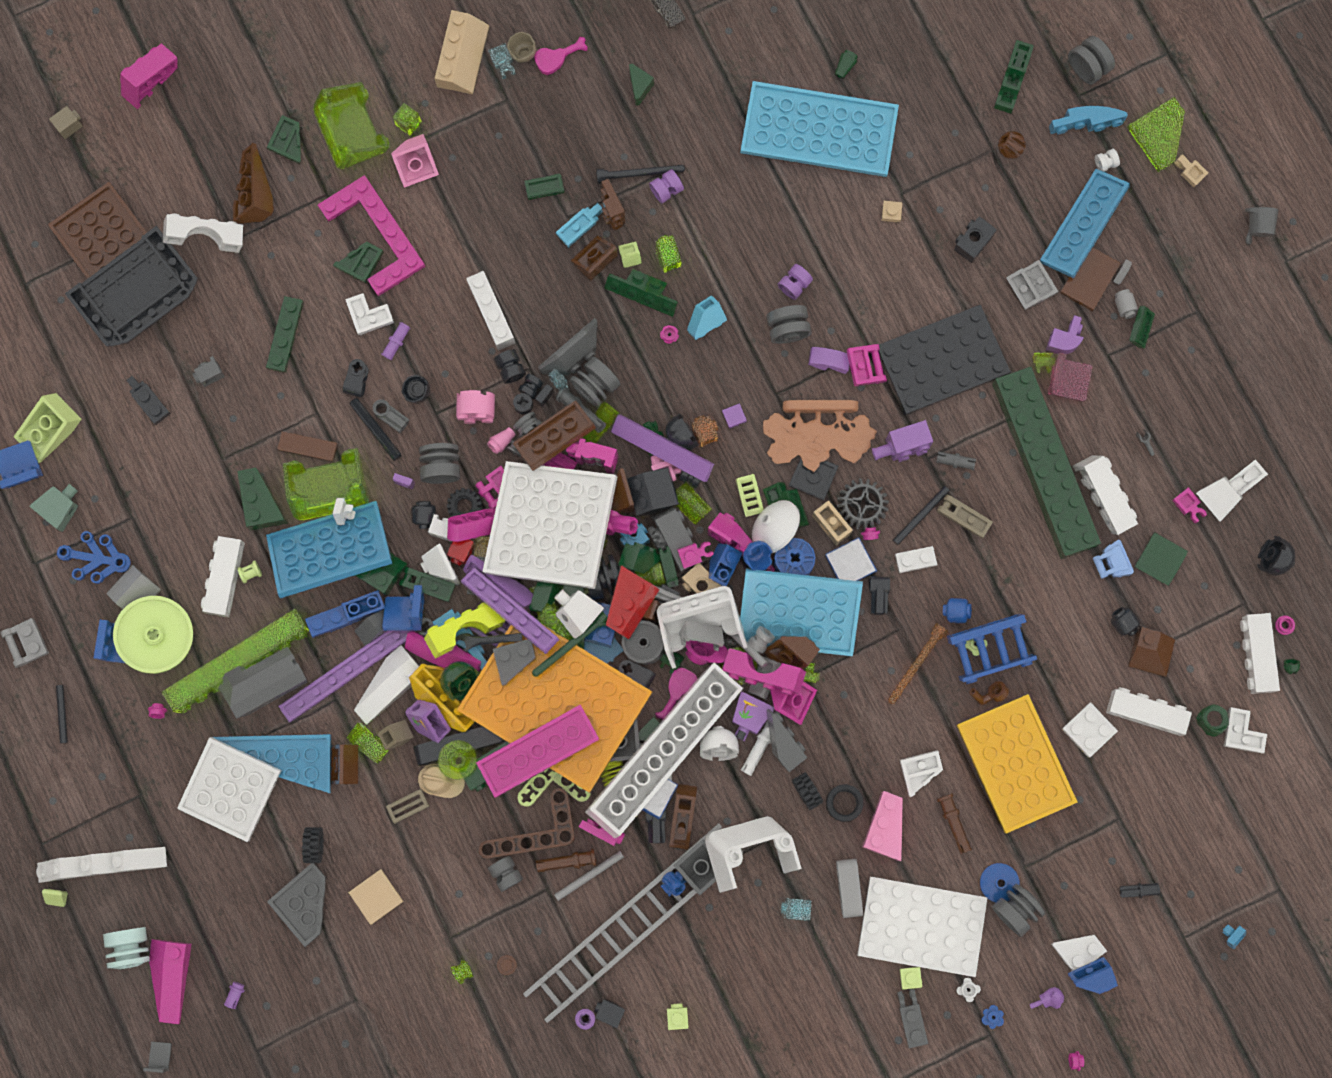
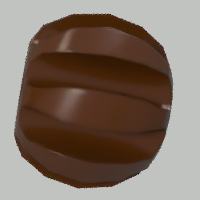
(1011, 144)

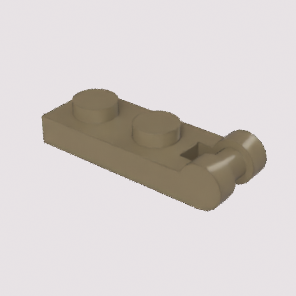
(965, 516)

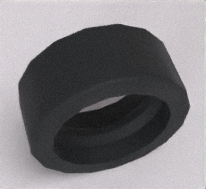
(859, 803)

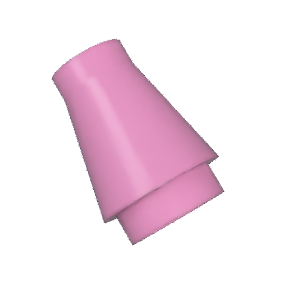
(501, 440)

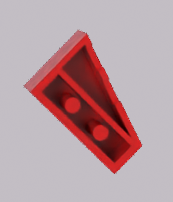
(629, 602)

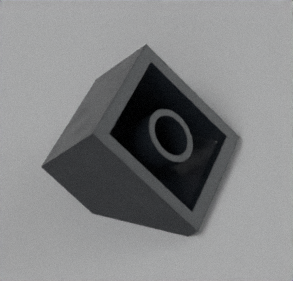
(652, 492)

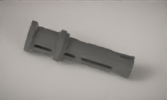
(567, 398)

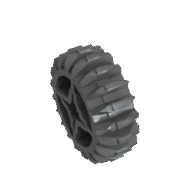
(869, 507)

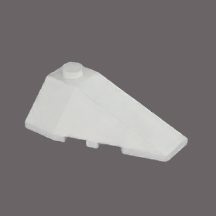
(387, 685)

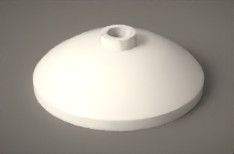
(776, 524)

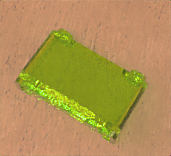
(348, 125)
(315, 489)

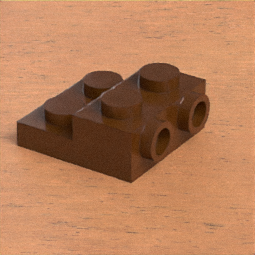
(612, 209)

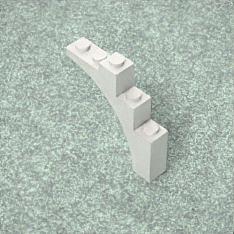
(101, 864)

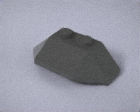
(573, 352)

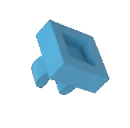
(1234, 936)

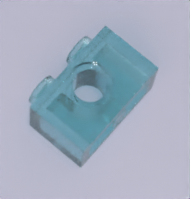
(796, 909)

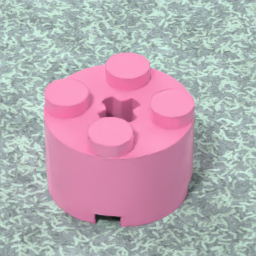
(474, 406)

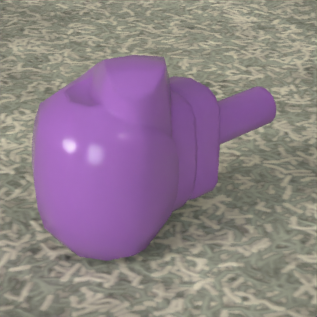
(1051, 997)

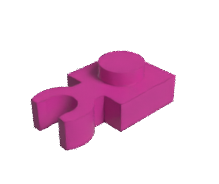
(1187, 503)
(692, 555)

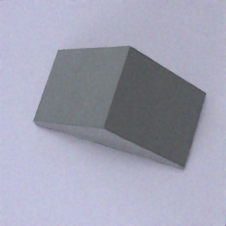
(371, 628)

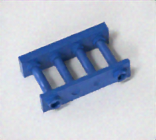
(977, 634)

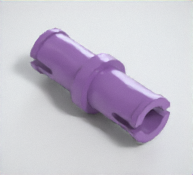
(395, 341)

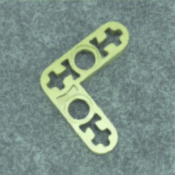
(554, 777)

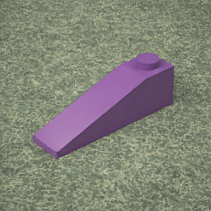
(509, 586)

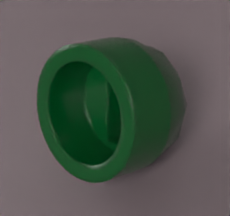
(1291, 666)

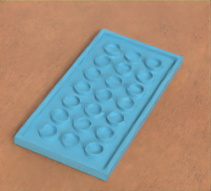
(819, 129)

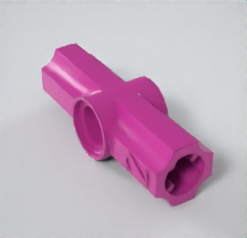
(621, 524)

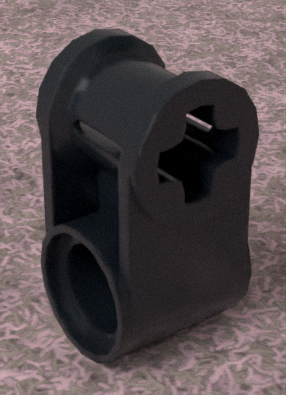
(356, 382)
(639, 673)

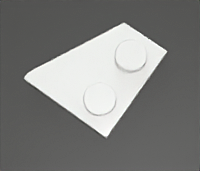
(920, 770)
(1079, 951)

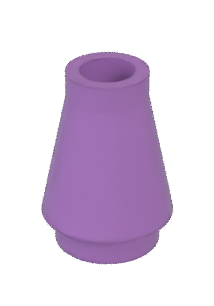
(582, 1024)

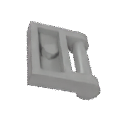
(30, 639)

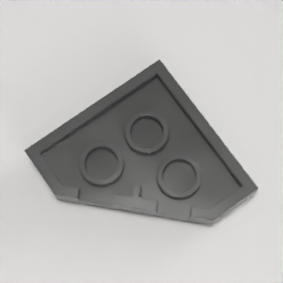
(302, 904)

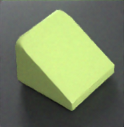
(630, 254)
(55, 897)

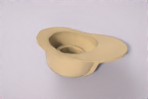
(436, 783)

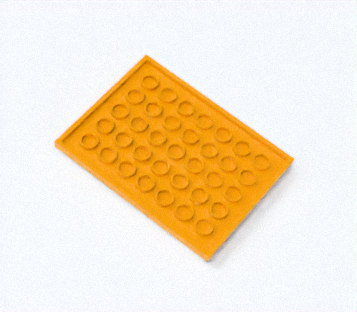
(576, 679)

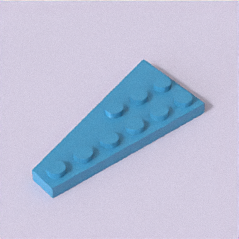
(300, 757)

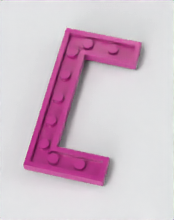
(408, 259)

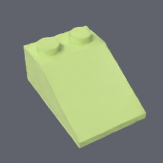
(48, 425)

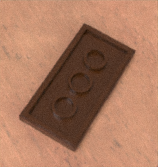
(554, 435)

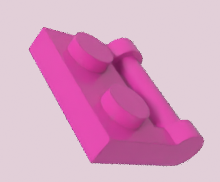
(861, 367)

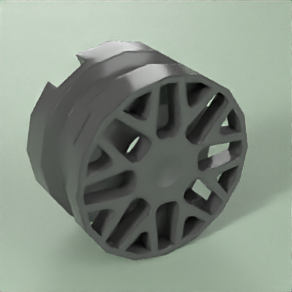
(526, 424)

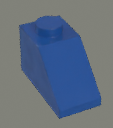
(1094, 976)

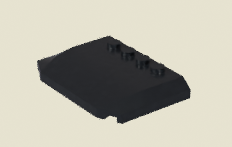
(134, 290)

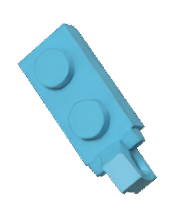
(579, 225)

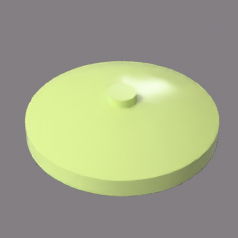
(153, 634)

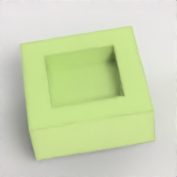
(910, 978)

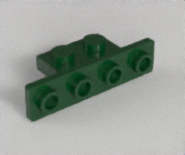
(643, 290)

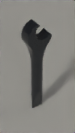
(472, 641)

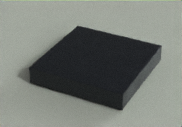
(814, 483)

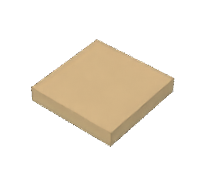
(376, 897)

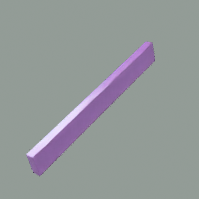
(343, 673)

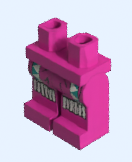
(594, 454)

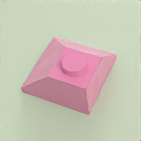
(414, 161)

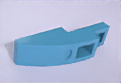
(1093, 117)

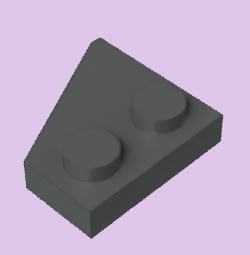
(513, 659)

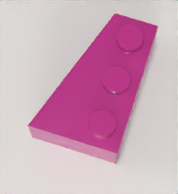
(146, 73)

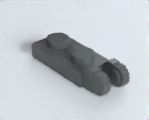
(912, 1021)

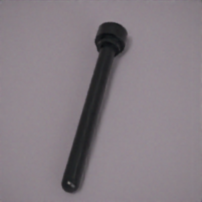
(604, 174)

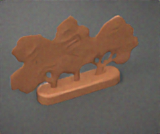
(815, 439)

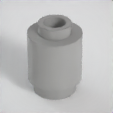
(1126, 304)

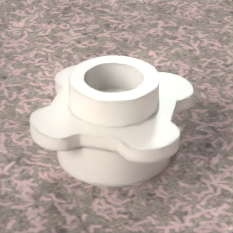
(974, 989)

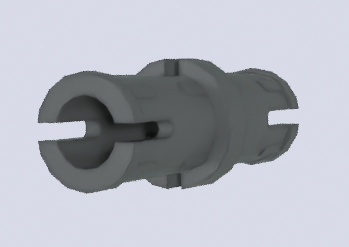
(956, 460)

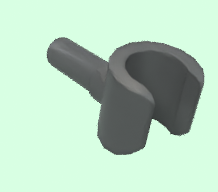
(1145, 439)

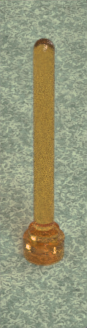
(938, 633)

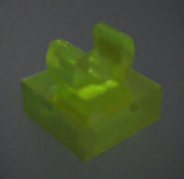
(1043, 359)
(810, 676)

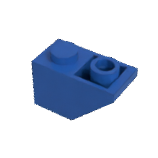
(723, 563)

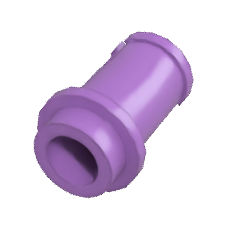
(234, 995)

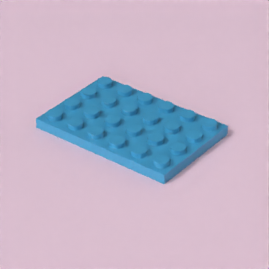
(328, 552)

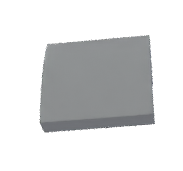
(1032, 285)

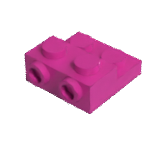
(592, 827)

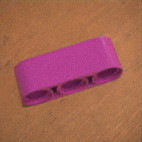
(470, 525)

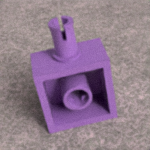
(906, 442)

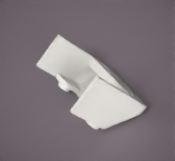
(707, 607)
(726, 844)

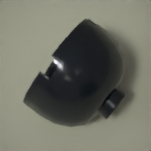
(681, 433)
(1276, 556)

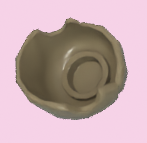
(521, 47)

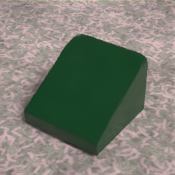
(773, 492)

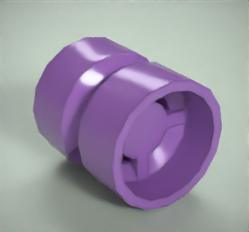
(666, 186)
(795, 281)

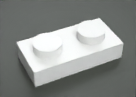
(1251, 475)
(916, 559)

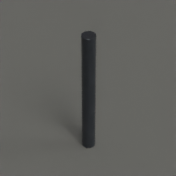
(921, 515)

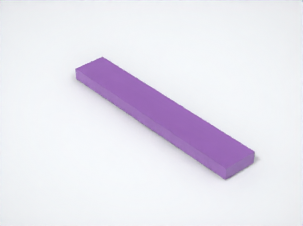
(662, 448)
(510, 610)

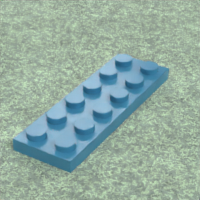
(1084, 223)

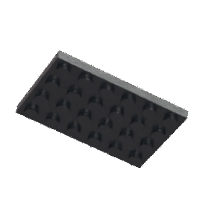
(943, 359)

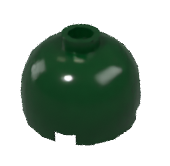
(458, 679)

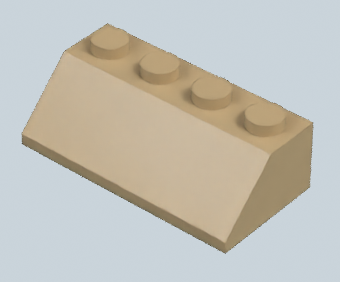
(461, 52)

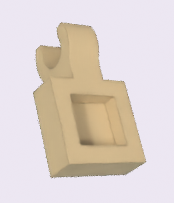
(1192, 172)

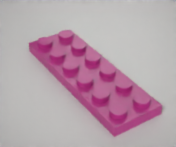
(537, 751)

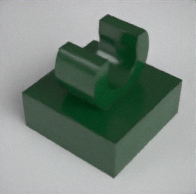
(678, 661)

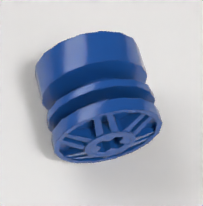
(806, 560)

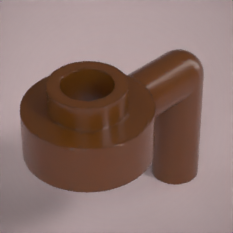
(997, 691)

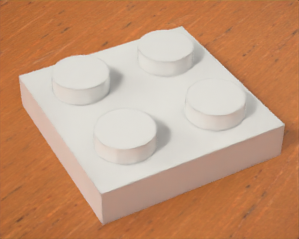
(1089, 730)

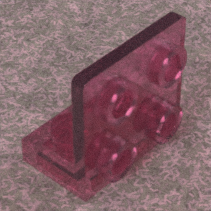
(1069, 379)

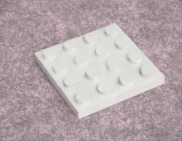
(229, 789)

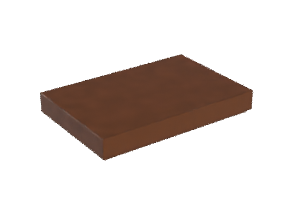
(1091, 279)

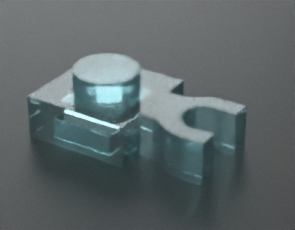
(501, 59)
(558, 379)

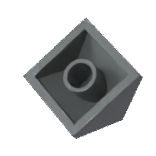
(697, 868)

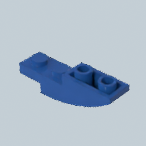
(345, 615)

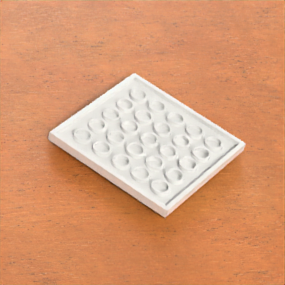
(550, 525)

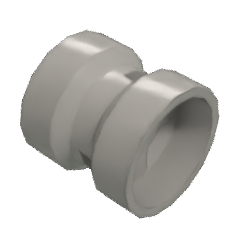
(761, 639)

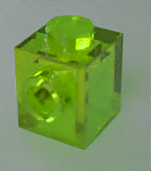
(407, 119)

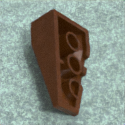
(254, 195)

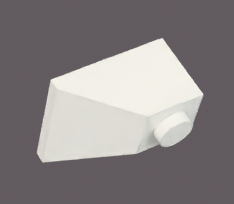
(438, 565)

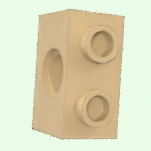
(832, 522)
(695, 576)

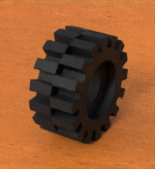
(460, 495)
(807, 791)
(312, 844)

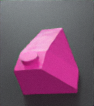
(728, 532)
(169, 974)

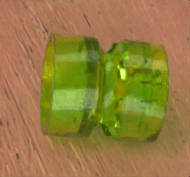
(654, 575)

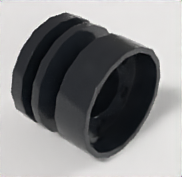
(606, 578)

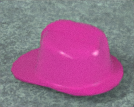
(704, 653)

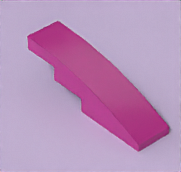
(416, 644)

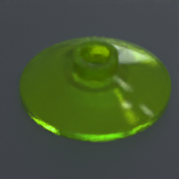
(448, 756)

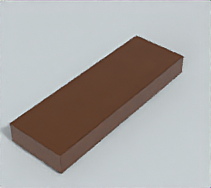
(307, 446)

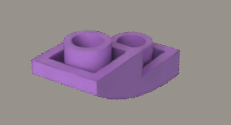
(829, 358)

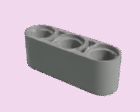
(849, 888)

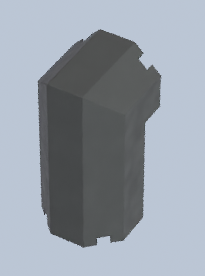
(262, 683)

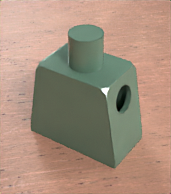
(56, 506)

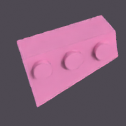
(885, 829)

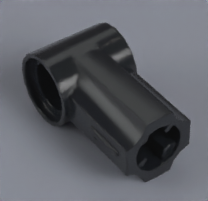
(879, 589)
(656, 828)

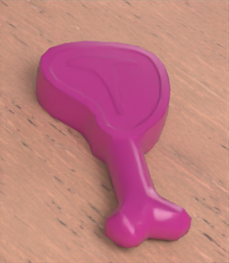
(550, 60)
(679, 684)

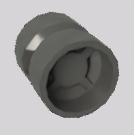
(505, 873)

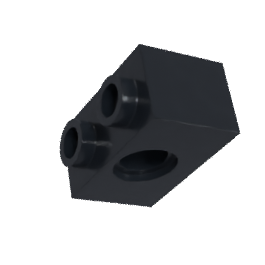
(970, 249)

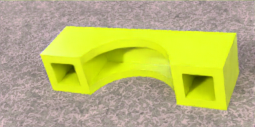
(442, 638)

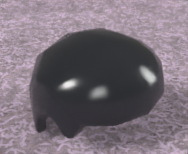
(415, 389)

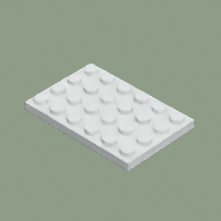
(922, 926)

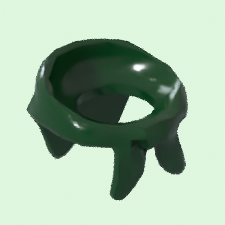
(1207, 728)

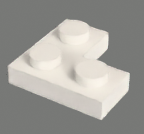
(365, 319)
(1239, 736)

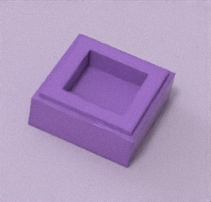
(734, 416)
(403, 481)

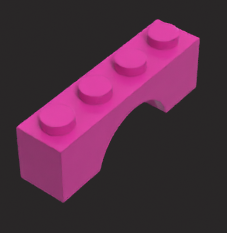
(786, 677)

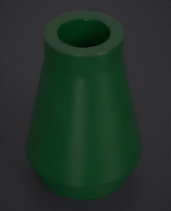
(846, 63)

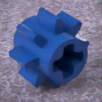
(673, 883)

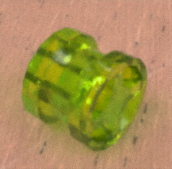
(462, 971)

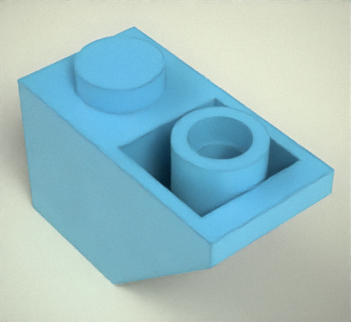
(706, 317)

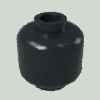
(423, 513)
(1125, 621)

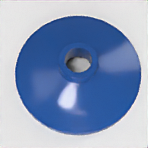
(989, 881)

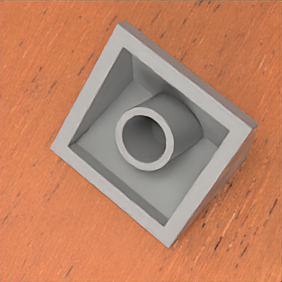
(132, 587)

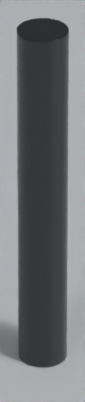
(61, 714)

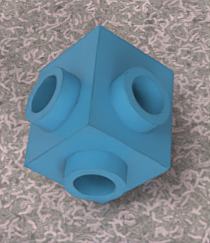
(641, 537)

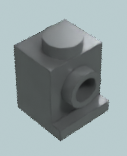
(208, 372)

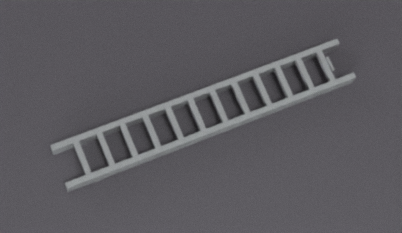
(541, 982)

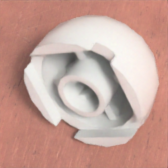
(719, 744)

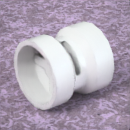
(1107, 160)

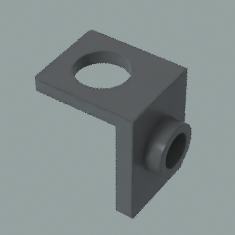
(159, 1057)

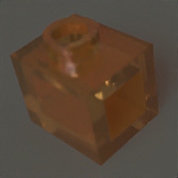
(705, 430)

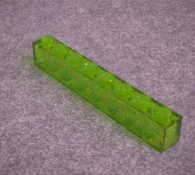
(245, 654)

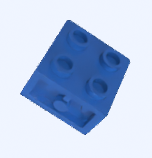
(18, 465)
(404, 612)
(105, 647)

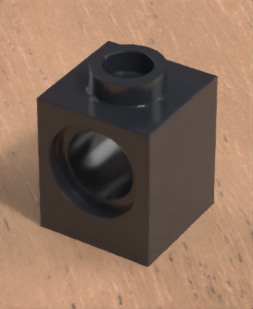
(609, 1012)

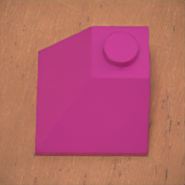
(794, 706)

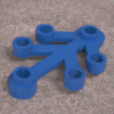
(96, 558)

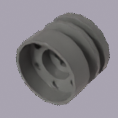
(599, 378)
(440, 463)
(1018, 910)

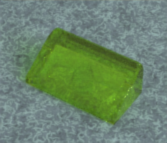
(692, 504)

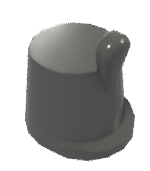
(1261, 222)

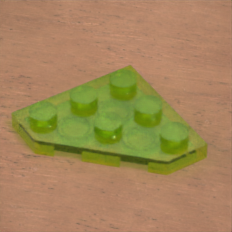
(1160, 133)

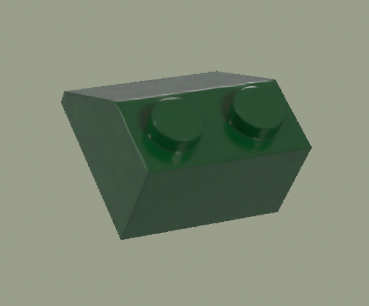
(384, 577)

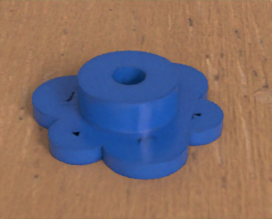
(987, 1018)

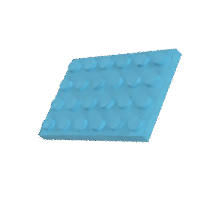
(802, 607)

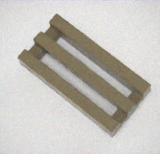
(392, 813)

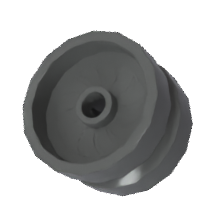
(1091, 60)
(789, 324)
(651, 651)

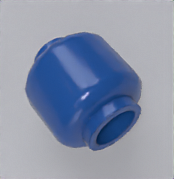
(957, 610)

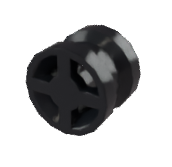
(523, 408)

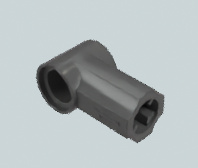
(391, 416)

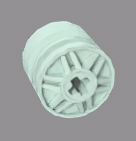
(126, 948)

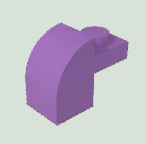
(1067, 341)

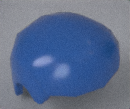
(757, 555)

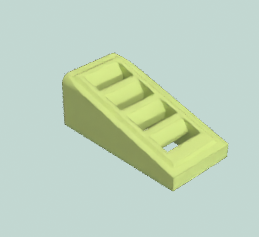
(750, 478)

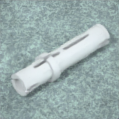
(757, 751)

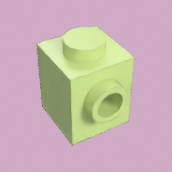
(677, 1017)

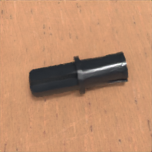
(1139, 890)

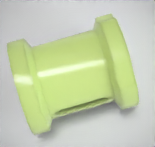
(249, 572)

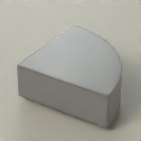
(1122, 272)

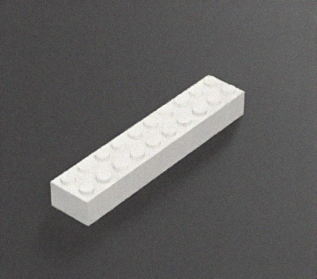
(663, 750)

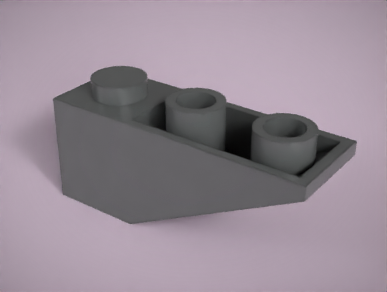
(783, 745)

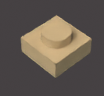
(891, 211)

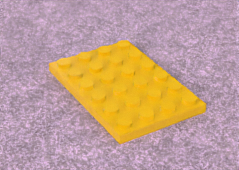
(1016, 764)

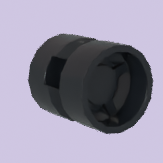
(510, 368)

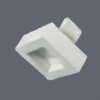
(342, 511)

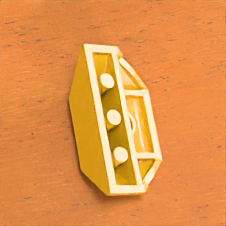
(427, 687)

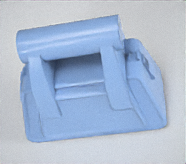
(1116, 560)

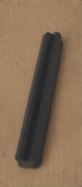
(375, 429)

